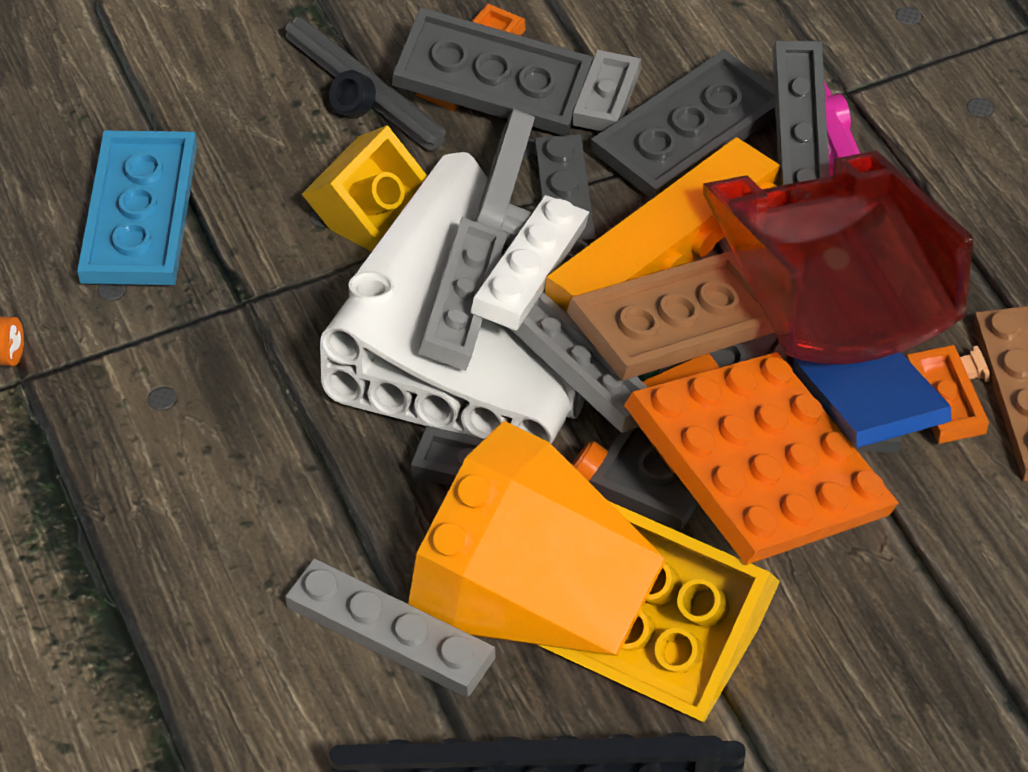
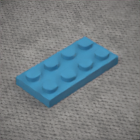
(138, 208)

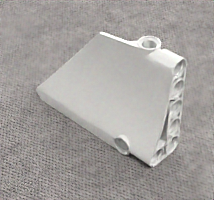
(377, 333)

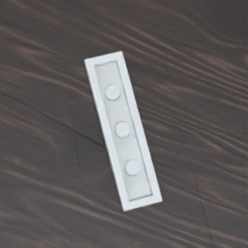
(531, 257)

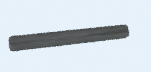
(387, 100)

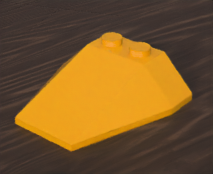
(532, 552)

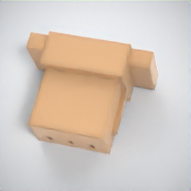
(976, 365)

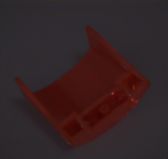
(847, 259)

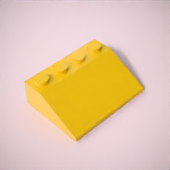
(690, 624)

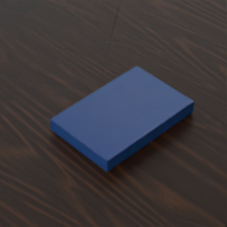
(874, 397)

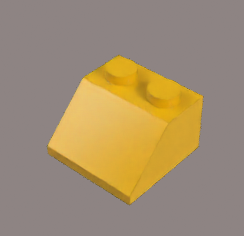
(366, 187)

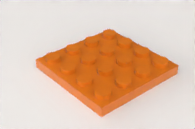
(760, 456)

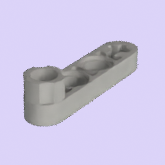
(494, 205)

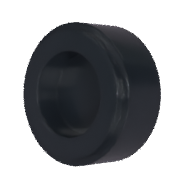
(352, 94)

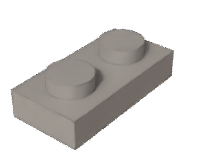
(606, 90)

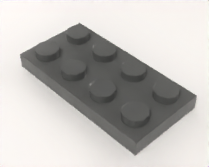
(491, 70)
(687, 123)

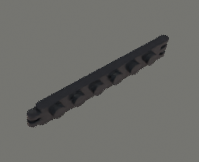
(561, 754)

